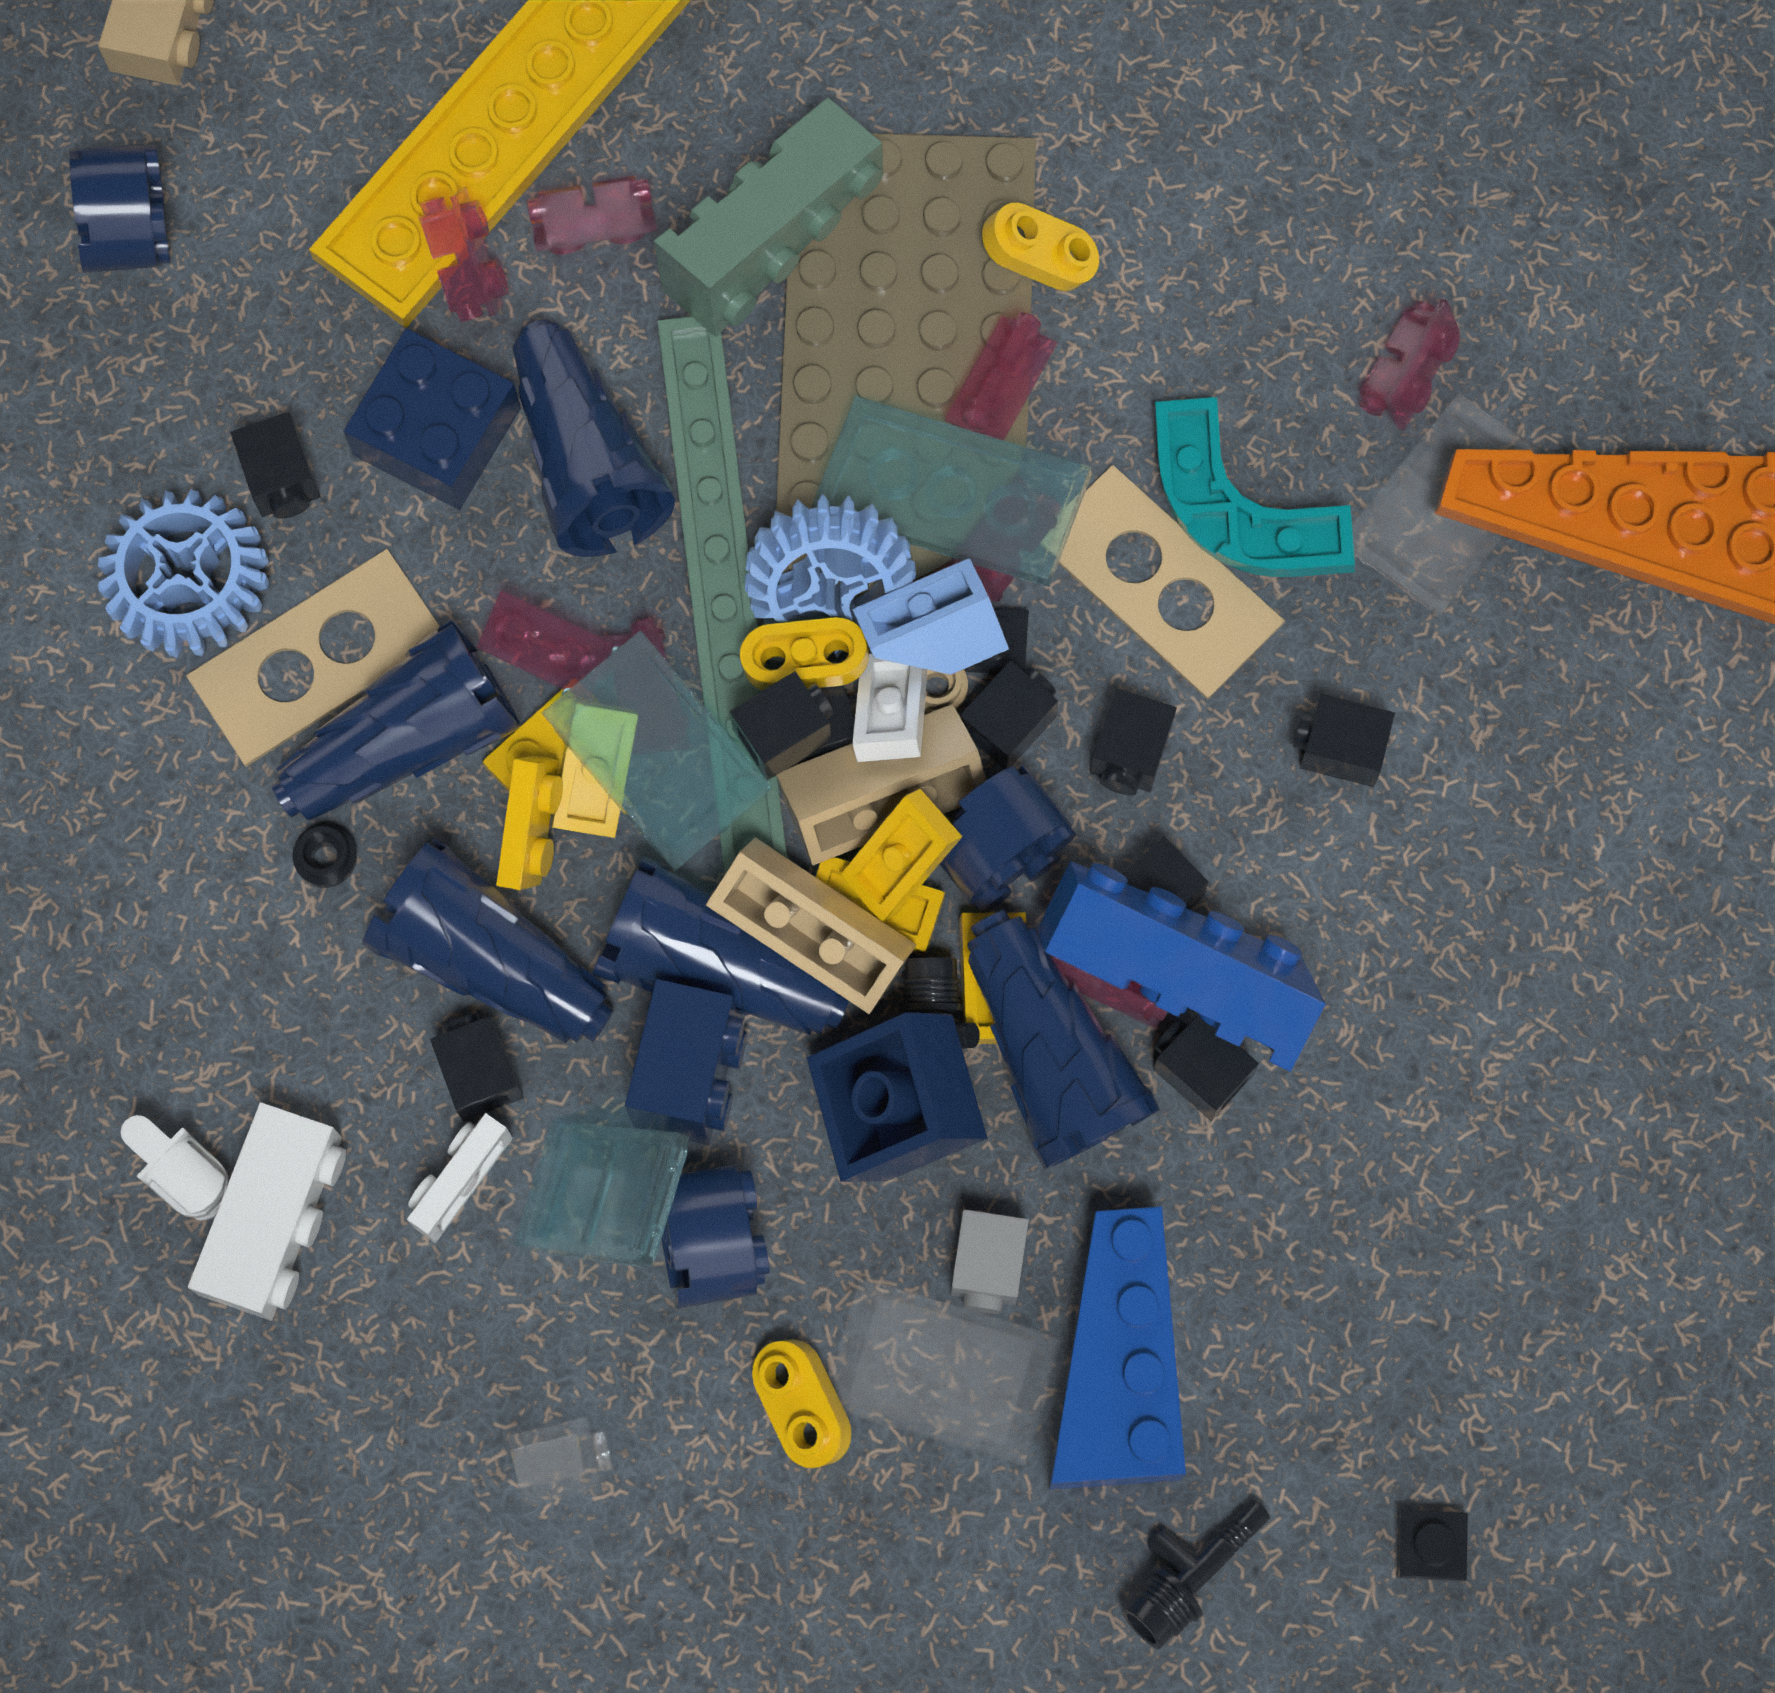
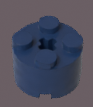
(118, 207)
(1006, 832)
(711, 1240)

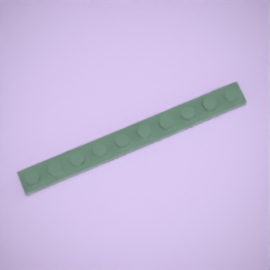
(714, 545)

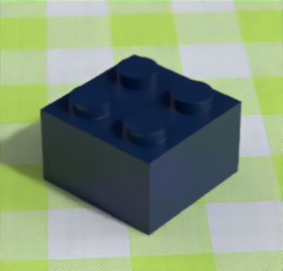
(432, 419)
(685, 1061)
(896, 1097)

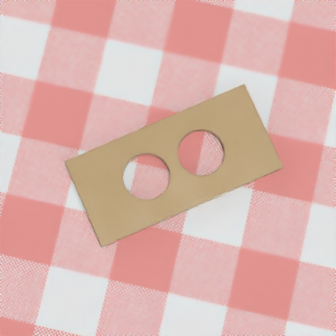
(1201, 656)
(231, 679)

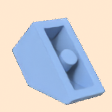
(934, 622)

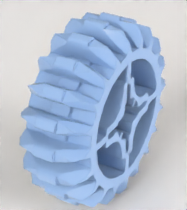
(840, 542)
(168, 591)

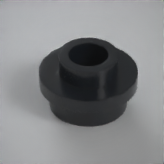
(324, 836)

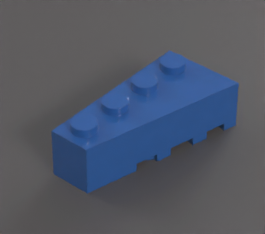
(1184, 959)
(1122, 1375)

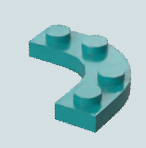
(1229, 524)

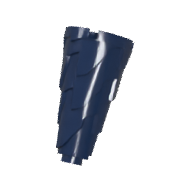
(585, 450)
(403, 725)
(676, 938)
(480, 946)
(1064, 1067)

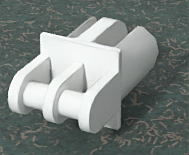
(177, 1168)

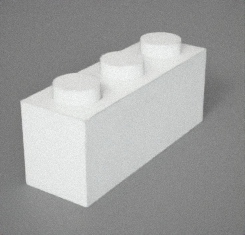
(268, 1212)

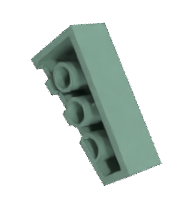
(768, 217)

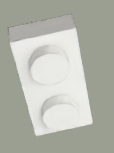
(889, 711)
(473, 1155)

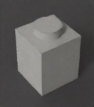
(989, 1261)

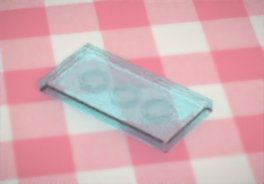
(957, 489)

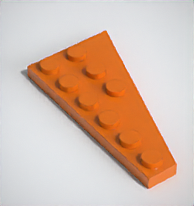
(1654, 516)

